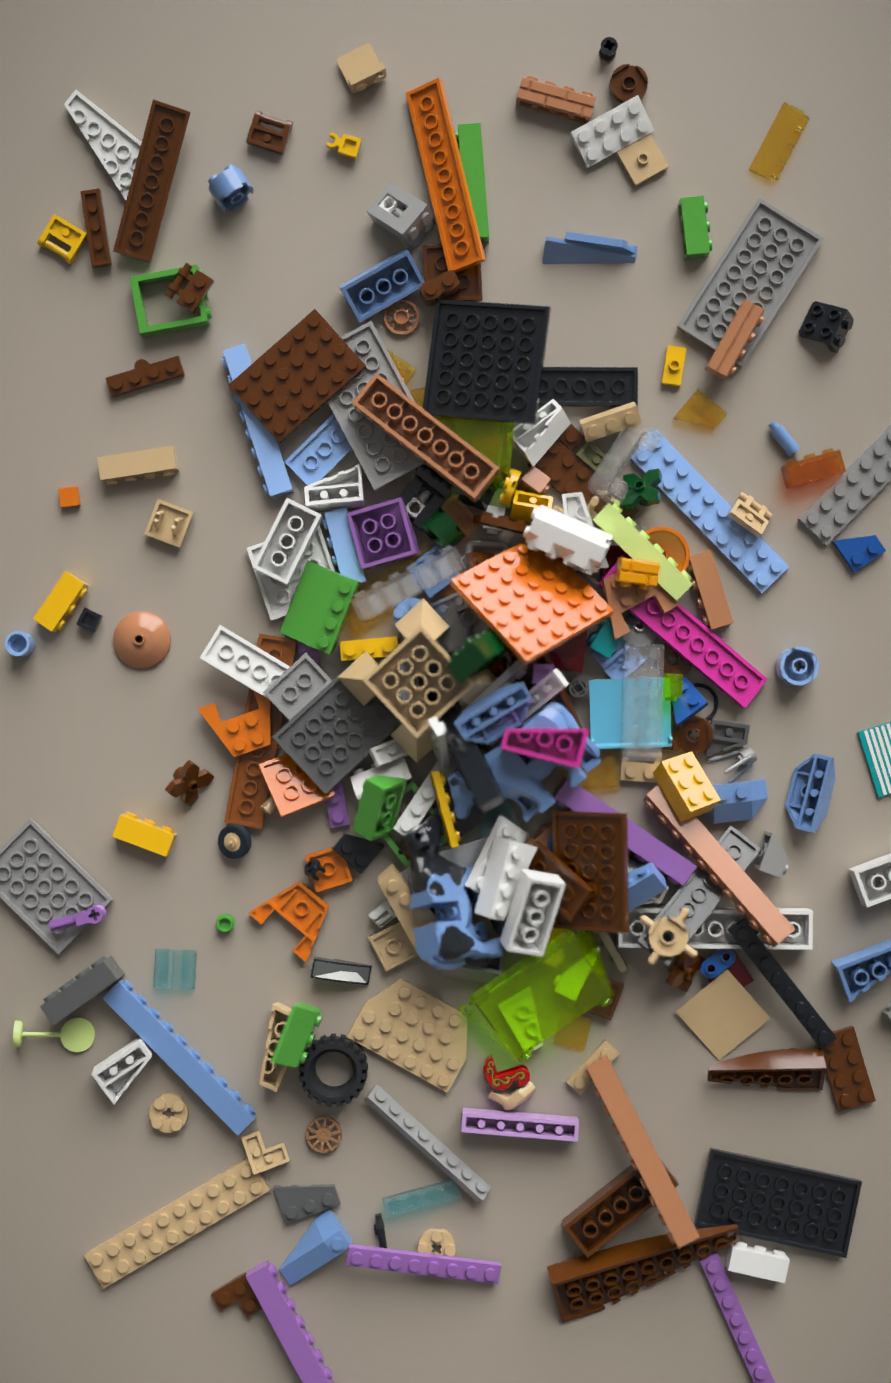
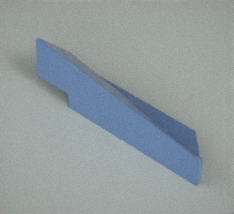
(587, 249)

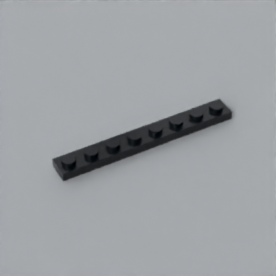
(782, 983)

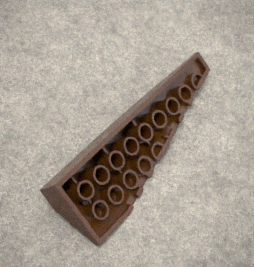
(589, 1283)

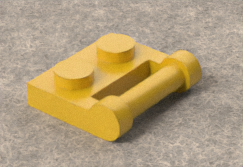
(65, 233)

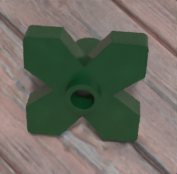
(642, 490)

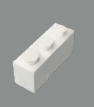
(757, 1261)

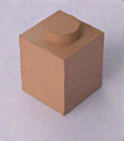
(535, 481)

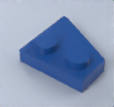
(859, 550)
(689, 704)

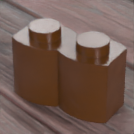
(444, 286)

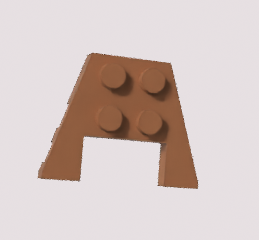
(623, 598)

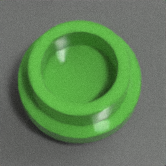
(225, 923)

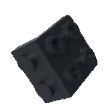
(827, 325)

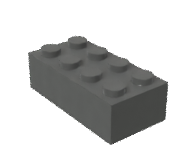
(78, 992)

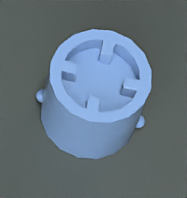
(19, 644)

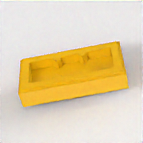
(673, 366)

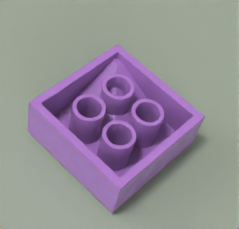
(383, 534)

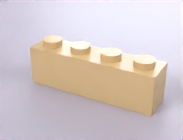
(138, 464)

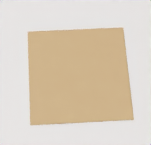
(723, 1014)

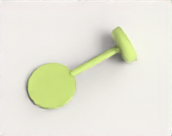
(75, 1034)

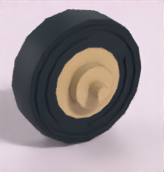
(234, 841)

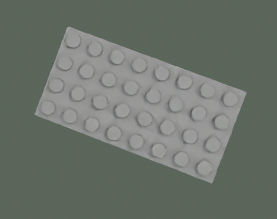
(757, 267)
(376, 451)

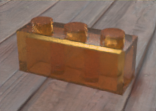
(813, 468)

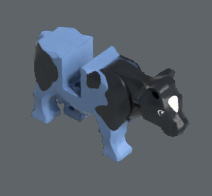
(441, 886)

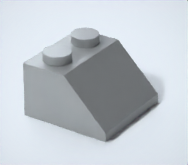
(771, 857)

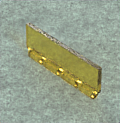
(774, 147)

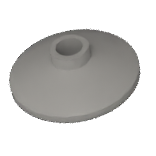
(636, 635)

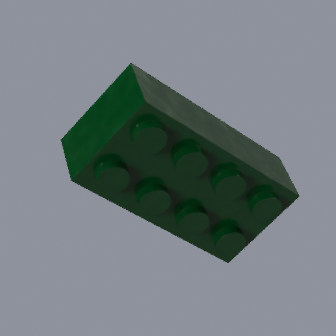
(476, 655)

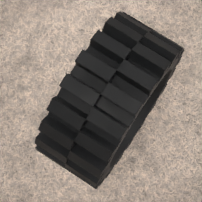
(327, 1093)

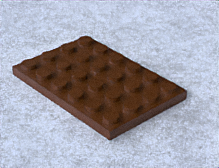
(297, 376)
(597, 852)

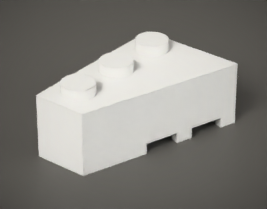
(536, 439)
(337, 491)
(121, 1068)

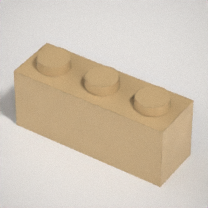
(610, 421)

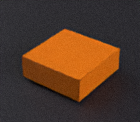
(69, 497)

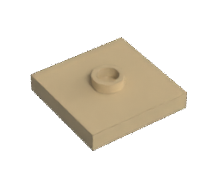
(642, 160)
(392, 946)

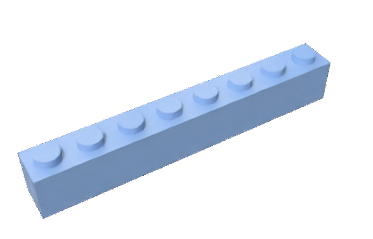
(265, 445)

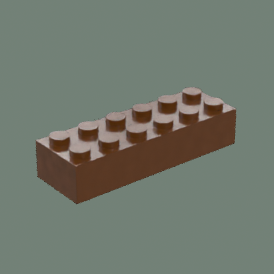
(609, 1210)

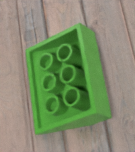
(320, 607)

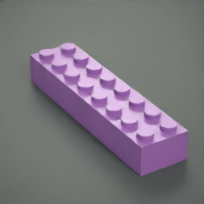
(642, 843)

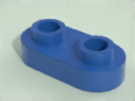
(718, 962)

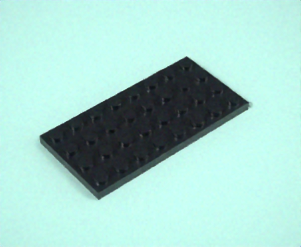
(778, 1202)

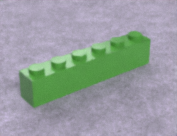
(471, 155)

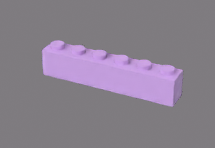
(520, 1124)

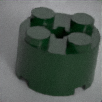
(443, 529)

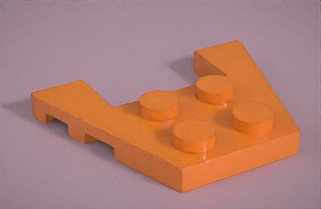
(242, 732)
(301, 909)

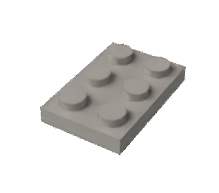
(297, 686)

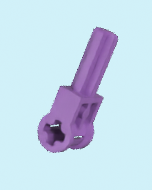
(79, 918)

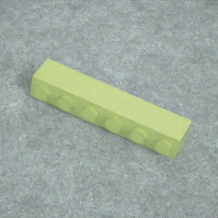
(639, 548)

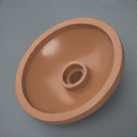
(155, 640)

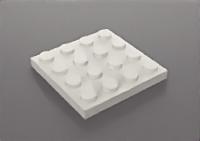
(278, 595)

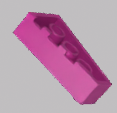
(551, 744)

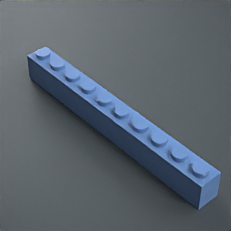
(179, 1056)

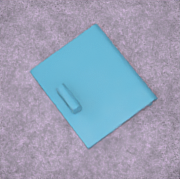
(606, 714)

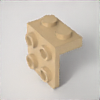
(361, 68)

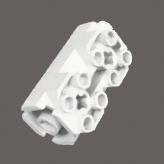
(567, 538)

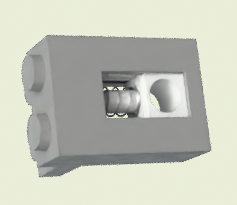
(412, 222)

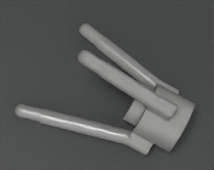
(746, 759)

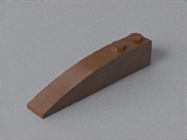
(783, 1068)

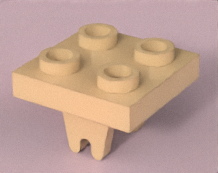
(169, 523)

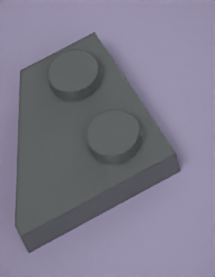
(727, 736)

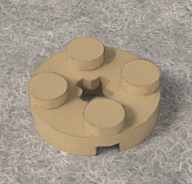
(161, 1121)
(437, 1237)

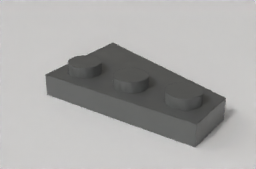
(304, 1201)

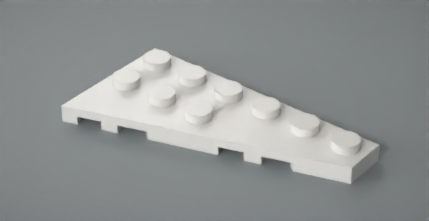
(109, 140)

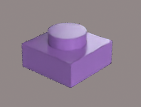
(541, 671)

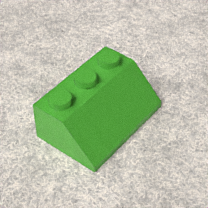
(379, 806)
(297, 1035)

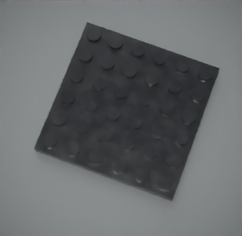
(486, 361)

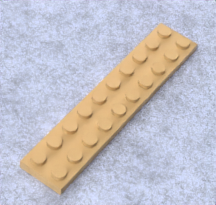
(176, 1222)

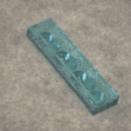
(421, 1198)

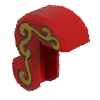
(504, 1079)

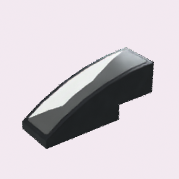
(340, 971)

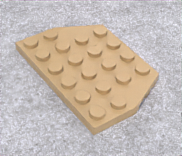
(414, 1032)

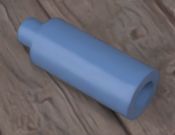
(783, 438)

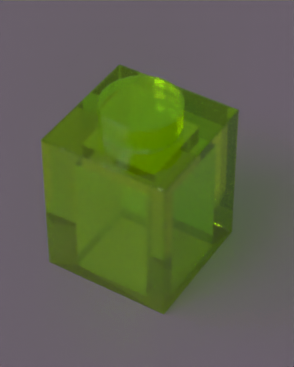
(672, 686)

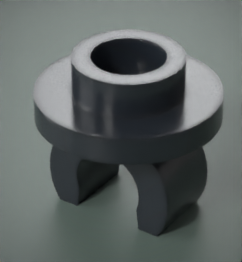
(312, 867)

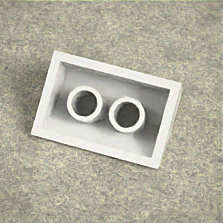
(394, 769)

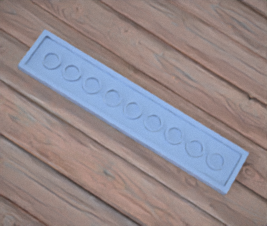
(710, 515)

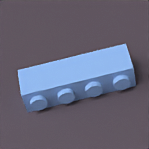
(343, 544)

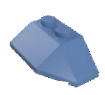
(490, 715)
(811, 792)
(738, 801)

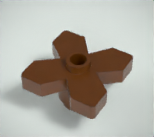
(187, 781)
(682, 971)

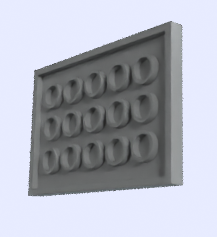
(46, 884)

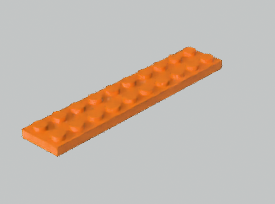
(445, 176)

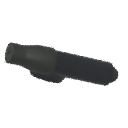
(380, 1231)

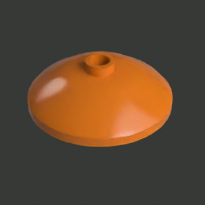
(672, 543)

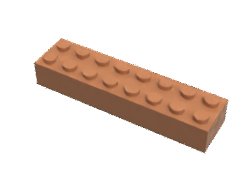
(425, 437)

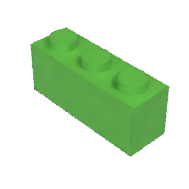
(694, 227)

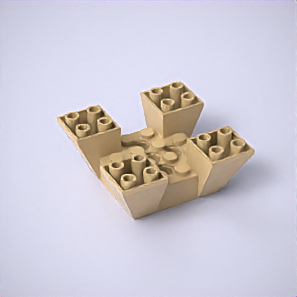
(368, 678)

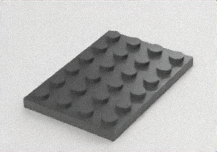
(335, 733)

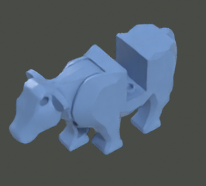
(522, 777)

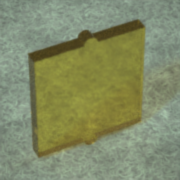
(575, 1033)

